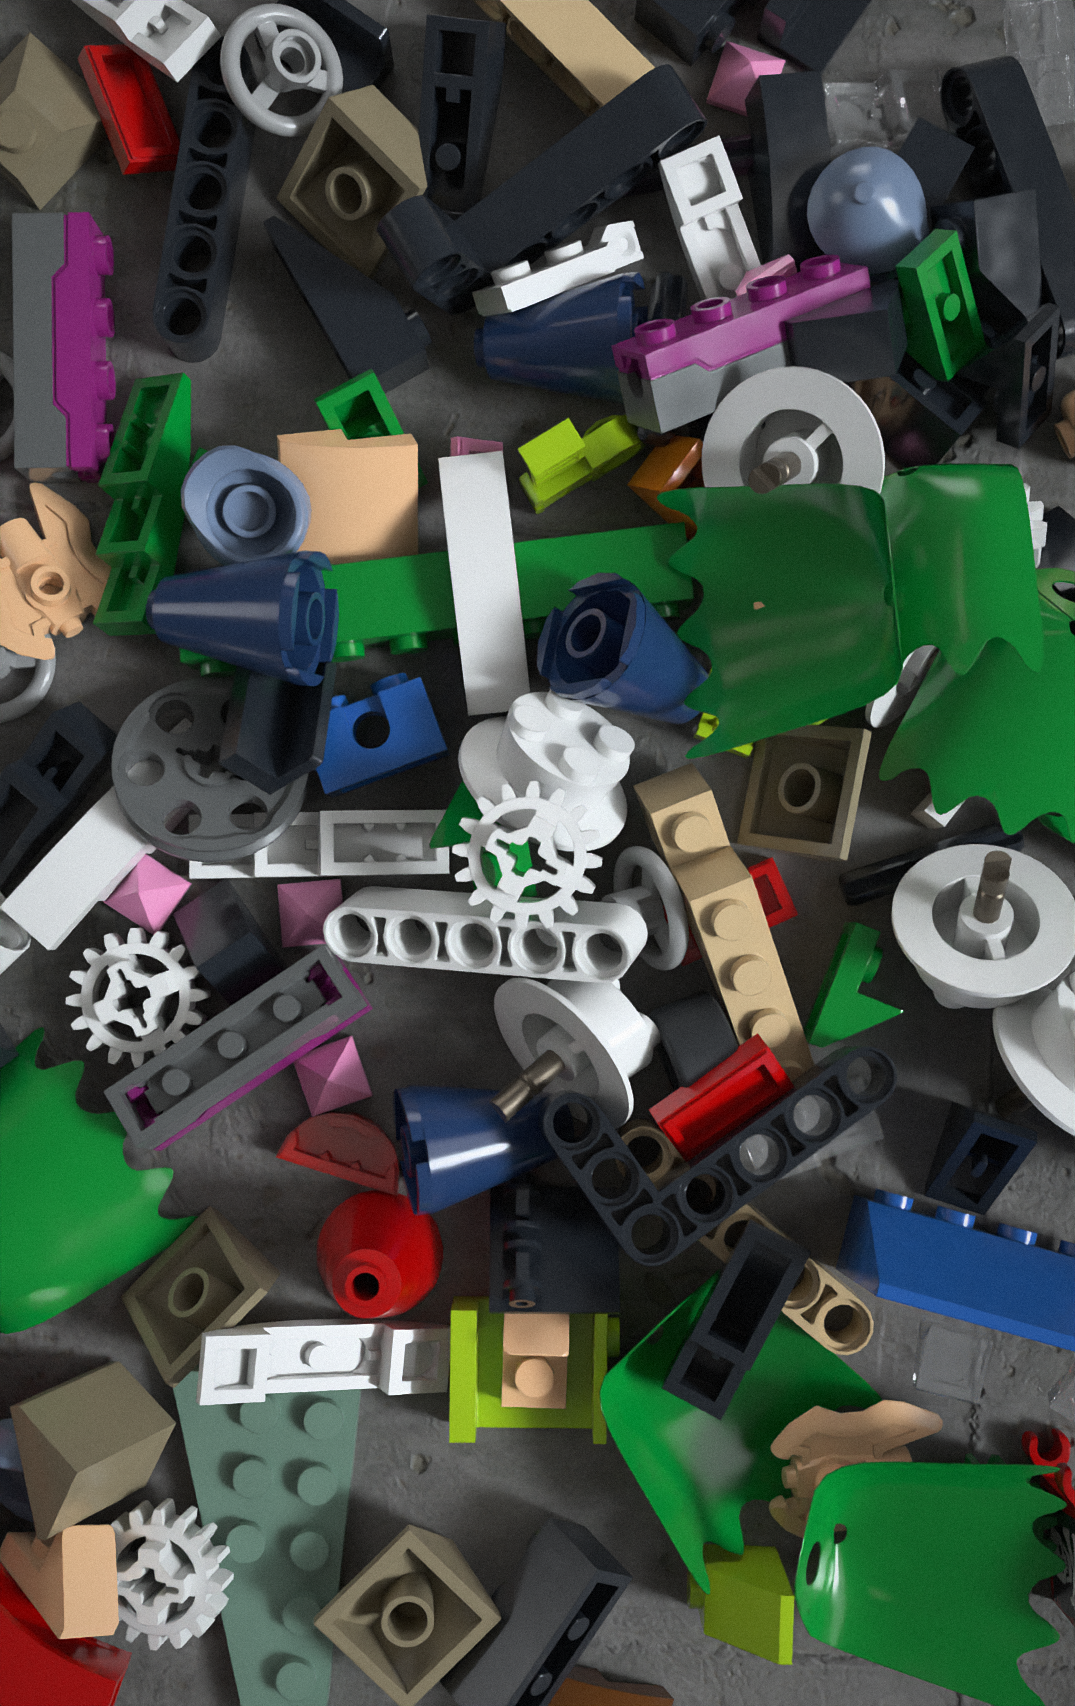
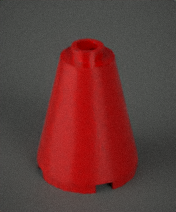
(379, 1255)

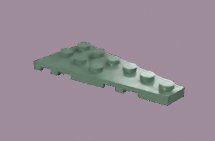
(280, 1500)

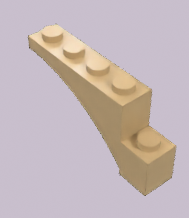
(724, 914)

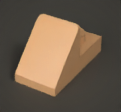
(535, 1360)
(68, 1578)

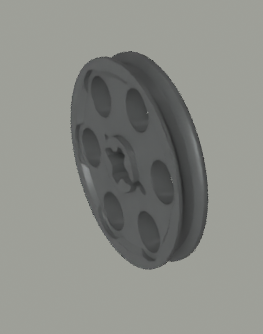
(182, 783)

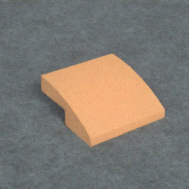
(358, 493)

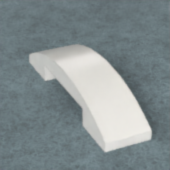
(708, 218)
(484, 581)
(322, 1356)

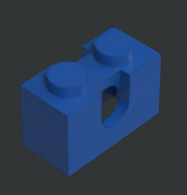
(412, 739)

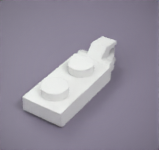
(566, 268)

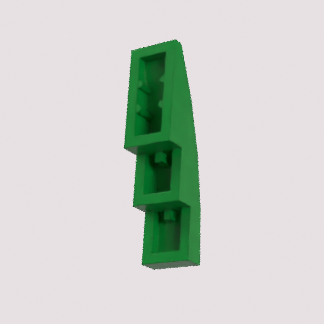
(147, 512)

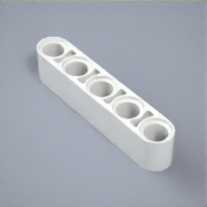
(459, 947)

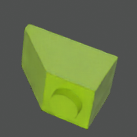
(747, 1601)

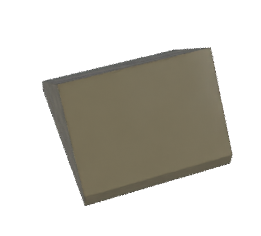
(805, 792)
(195, 1288)
(87, 1445)
(410, 1614)

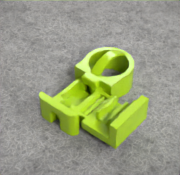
(564, 461)

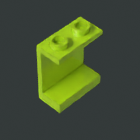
(478, 1368)

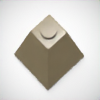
(44, 121)
(352, 173)

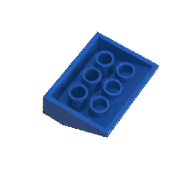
(960, 1269)

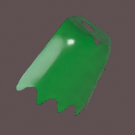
(963, 561)
(824, 628)
(999, 725)
(66, 1195)
(705, 1467)
(932, 1572)

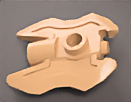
(47, 581)
(829, 1439)

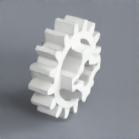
(513, 881)
(130, 973)
(166, 1571)

